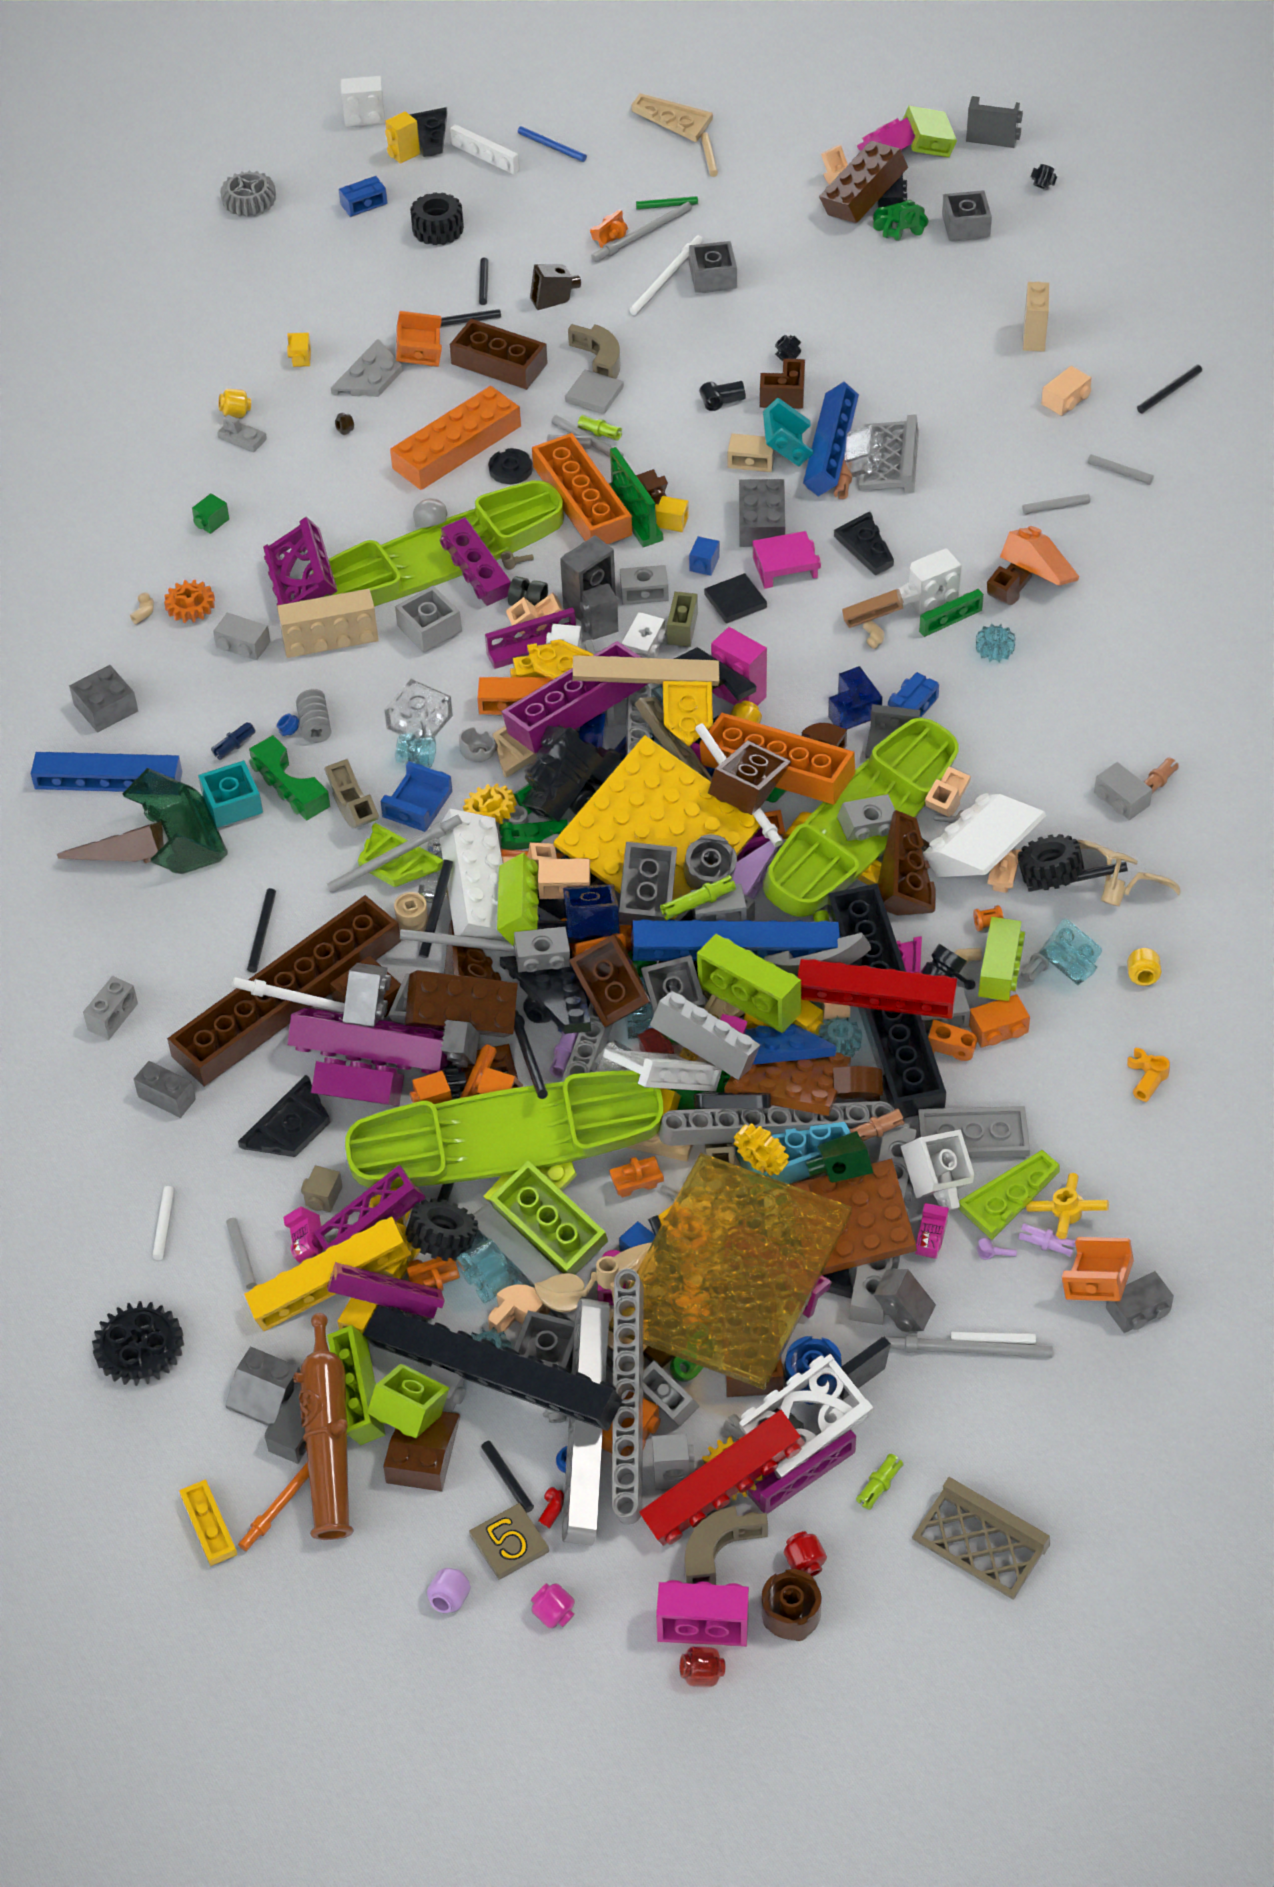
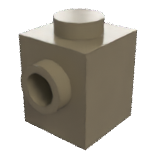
(322, 1188)

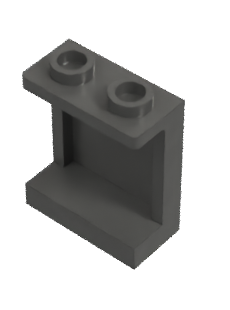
(993, 124)

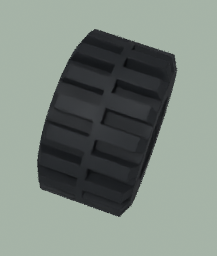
(437, 218)

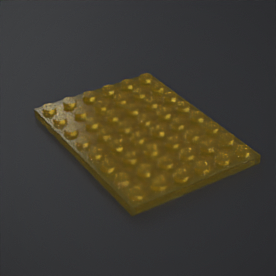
(735, 1269)

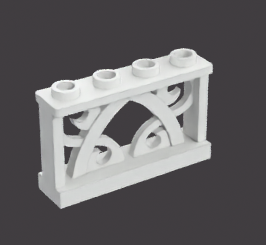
(846, 1416)

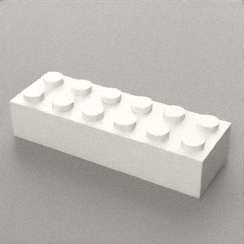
(474, 874)

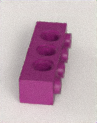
(475, 561)

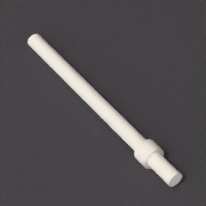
(664, 276)
(260, 988)

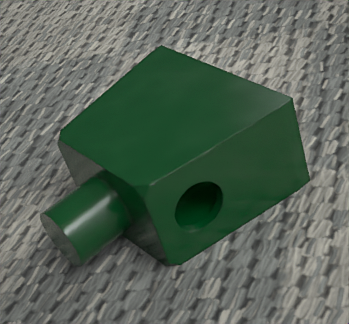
(841, 1159)

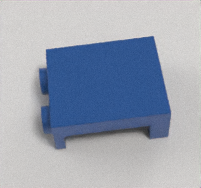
(417, 797)

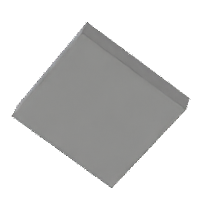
(594, 391)

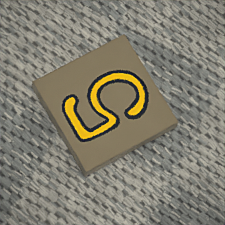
(509, 1541)

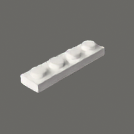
(484, 149)

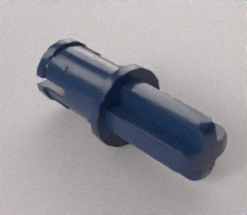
(233, 740)

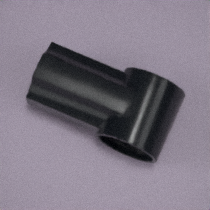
(716, 395)

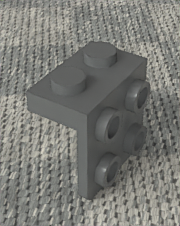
(885, 721)

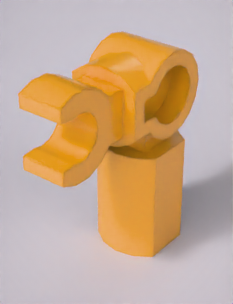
(1155, 1069)

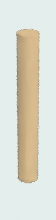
(709, 154)

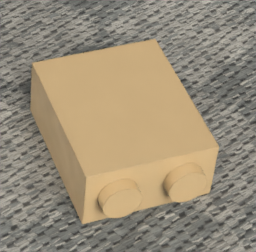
(1036, 316)

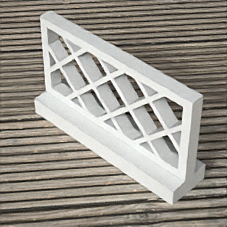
(667, 1070)

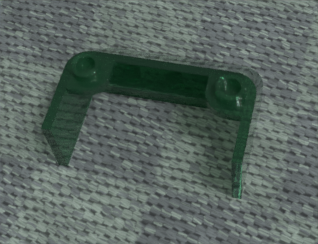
(185, 819)

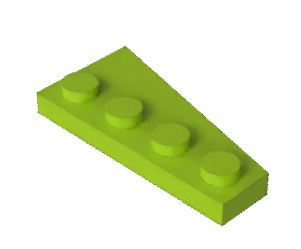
(1007, 1195)

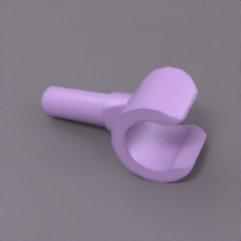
(987, 1250)

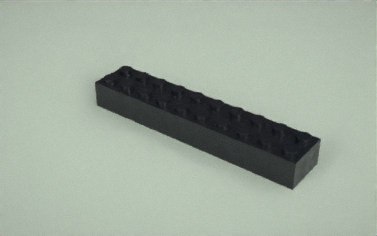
(895, 1038)

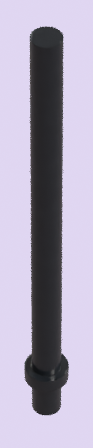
(529, 1056)

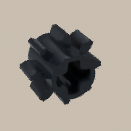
(1043, 176)
(788, 347)
(455, 1080)

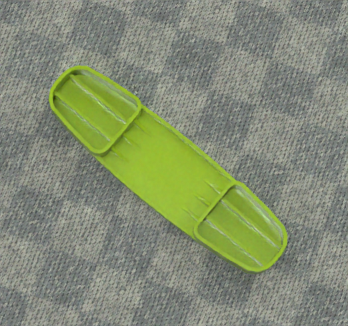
(416, 561)
(817, 853)
(504, 1129)

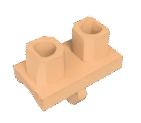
(1004, 873)

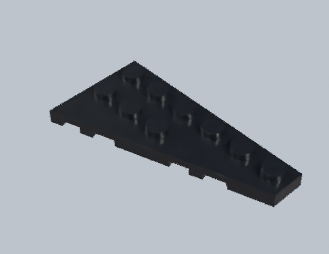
(557, 992)

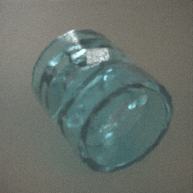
(423, 747)

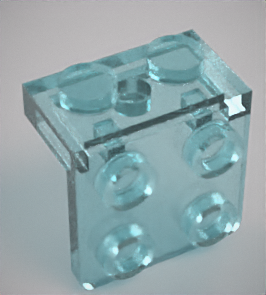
(1072, 952)

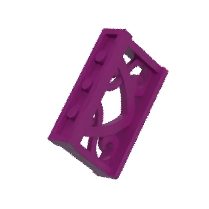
(302, 538)

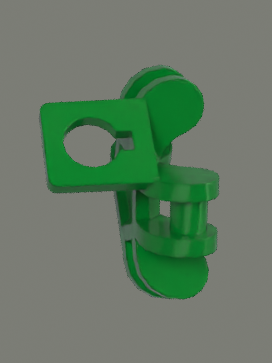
(906, 214)

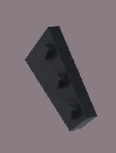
(431, 130)
(865, 543)

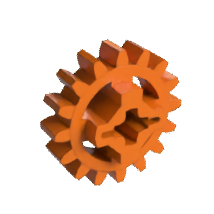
(189, 601)

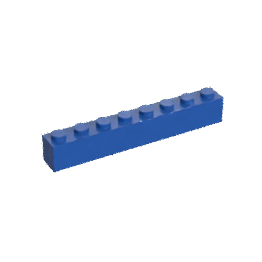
(679, 939)

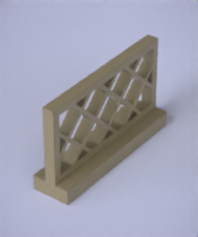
(1000, 1521)

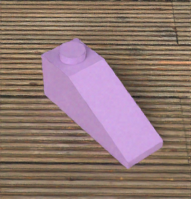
(753, 868)

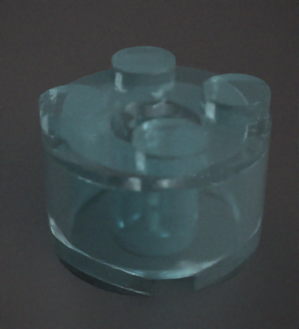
(487, 1269)

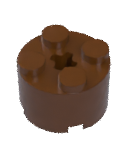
(791, 1604)

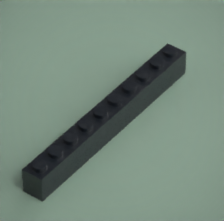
(494, 1367)

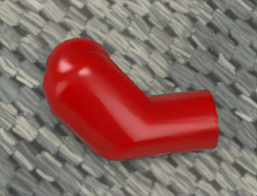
(553, 1509)

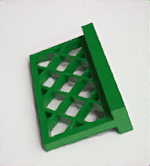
(635, 499)

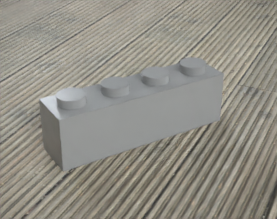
(705, 1035)

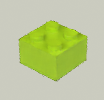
(408, 1400)

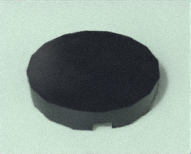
(510, 466)

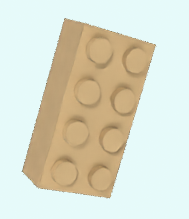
(328, 623)

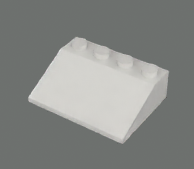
(982, 836)

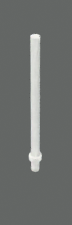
(769, 829)

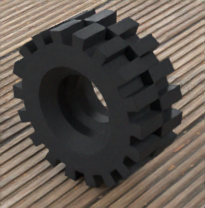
(1051, 862)
(441, 1229)

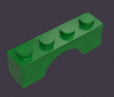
(305, 795)

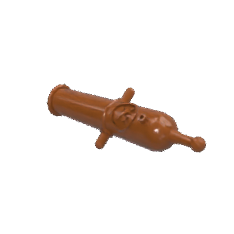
(325, 1424)

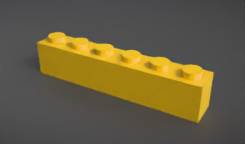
(308, 1282)

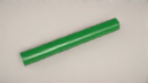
(669, 202)

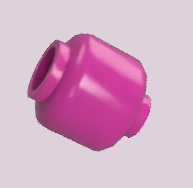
(553, 1605)

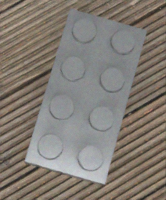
(984, 1129)

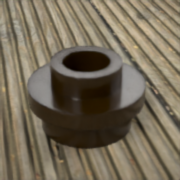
(344, 423)

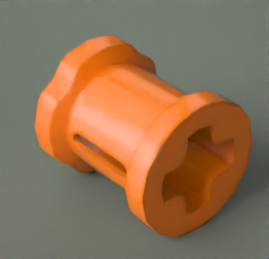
(983, 918)

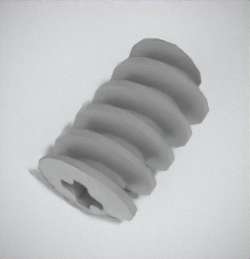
(313, 715)

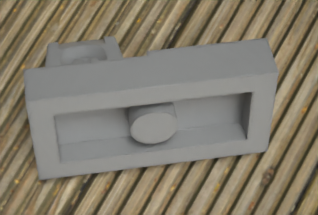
(240, 434)

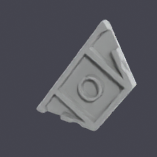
(370, 373)

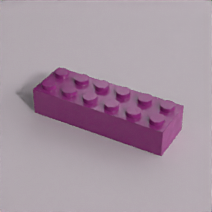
(566, 702)
(381, 1044)

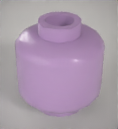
(448, 1590)

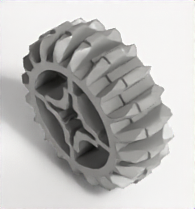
(248, 193)

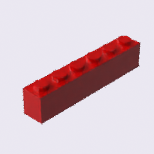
(877, 988)
(722, 1478)

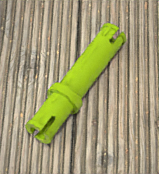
(707, 893)

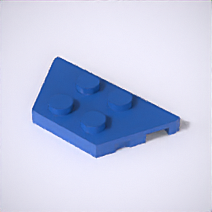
(790, 1045)

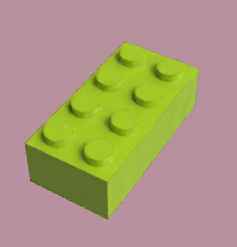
(749, 983)
(548, 1219)

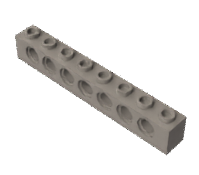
(863, 1304)

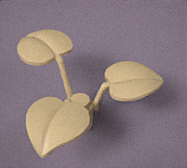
(1113, 887)
(565, 1290)

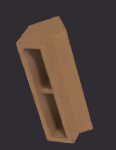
(873, 608)

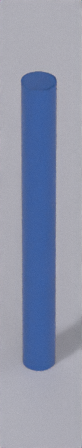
(552, 144)

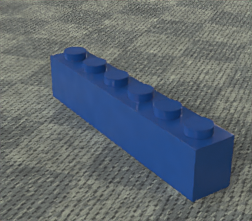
(830, 439)
(97, 770)

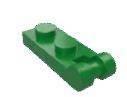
(528, 833)

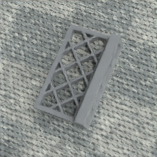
(905, 454)

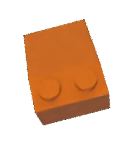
(1038, 555)

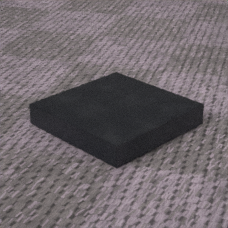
(735, 598)
(866, 1364)

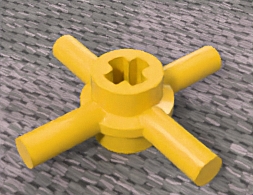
(1067, 1205)

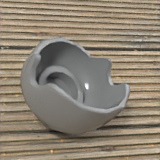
(429, 513)
(476, 746)

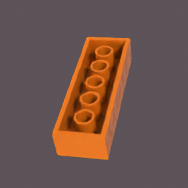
(455, 437)
(584, 490)
(815, 766)

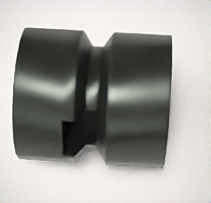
(521, 587)

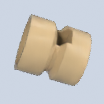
(411, 912)

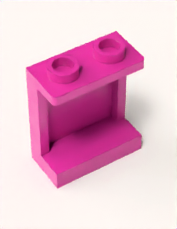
(785, 556)

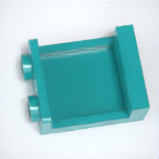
(784, 431)

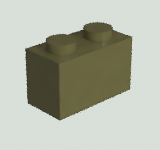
(682, 619)

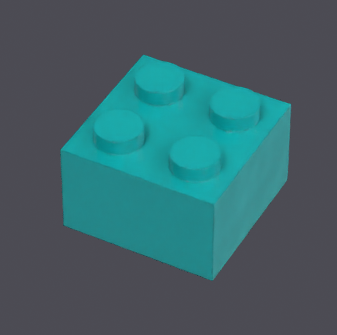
(230, 793)

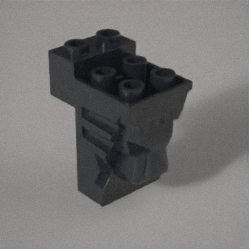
(563, 769)

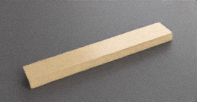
(643, 670)

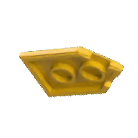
(554, 658)
(687, 706)

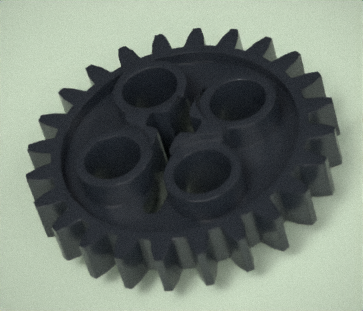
(138, 1343)

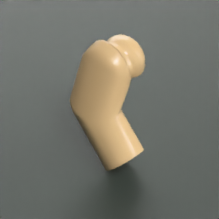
(145, 608)
(876, 633)
(970, 954)

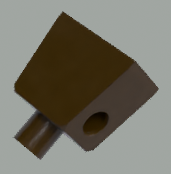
(552, 285)

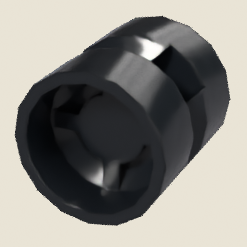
(944, 963)

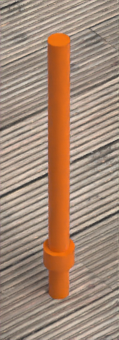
(262, 1523)

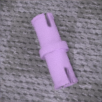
(562, 1054)
(1046, 1239)

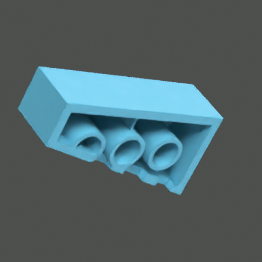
(800, 1147)

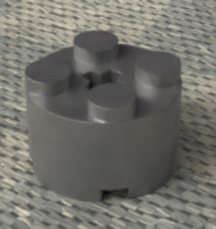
(706, 850)

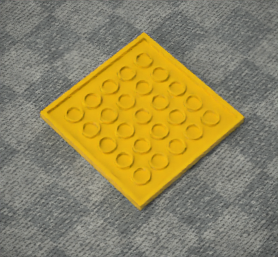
(651, 802)

